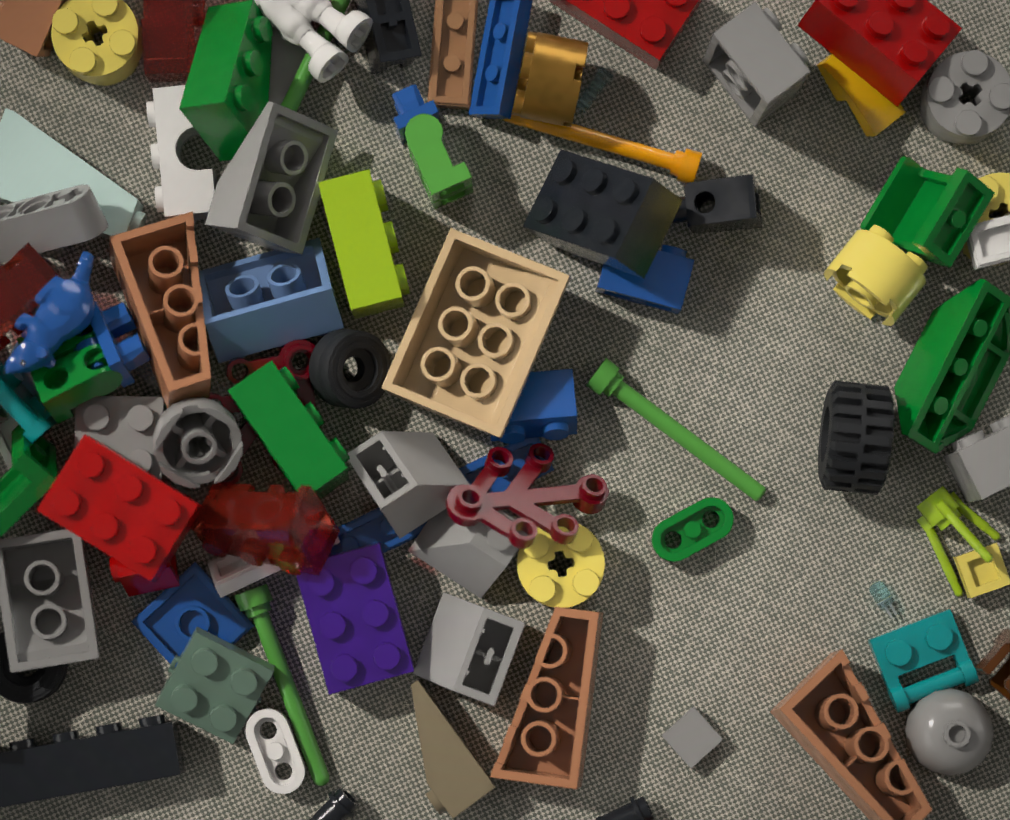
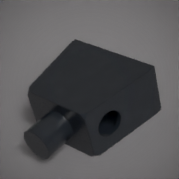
(735, 205)

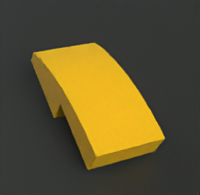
(868, 105)

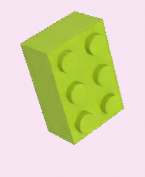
(364, 243)

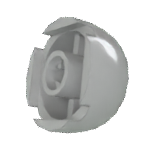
(197, 442)
(949, 732)

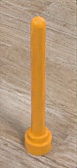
(681, 164)

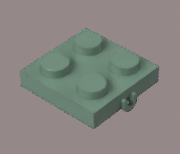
(214, 685)

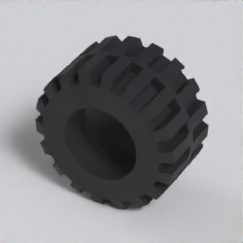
(856, 437)

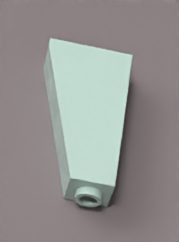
(40, 165)

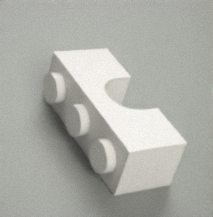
(182, 187)

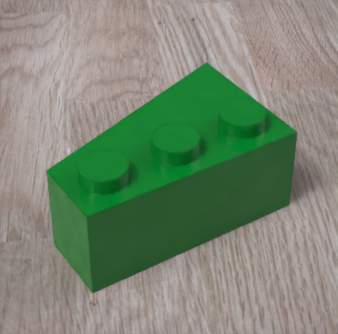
(229, 76)
(290, 430)

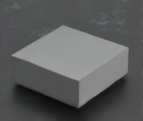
(692, 737)

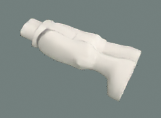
(294, 23)

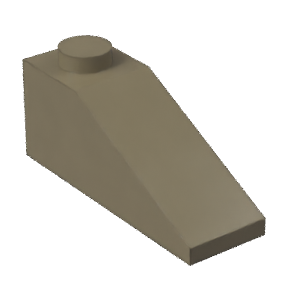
(448, 762)

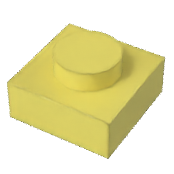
(979, 576)

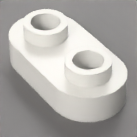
(275, 750)

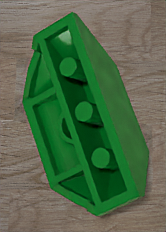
(954, 366)

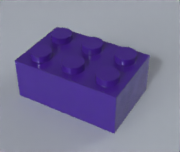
(356, 619)

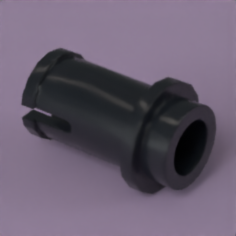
(337, 807)
(635, 810)

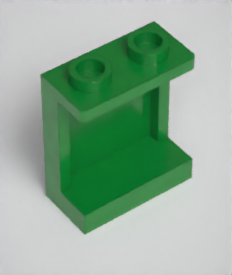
(929, 210)
(28, 478)

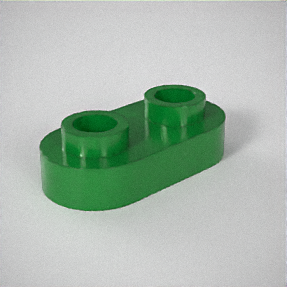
(691, 529)

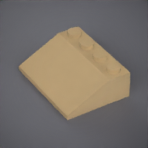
(475, 333)

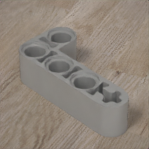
(50, 221)

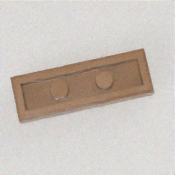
(453, 53)

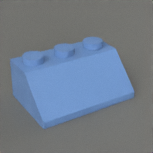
(268, 301)

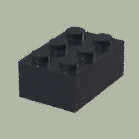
(603, 213)

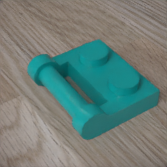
(23, 406)
(918, 646)

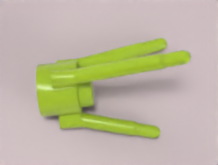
(945, 509)

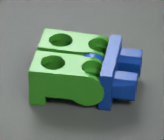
(421, 129)

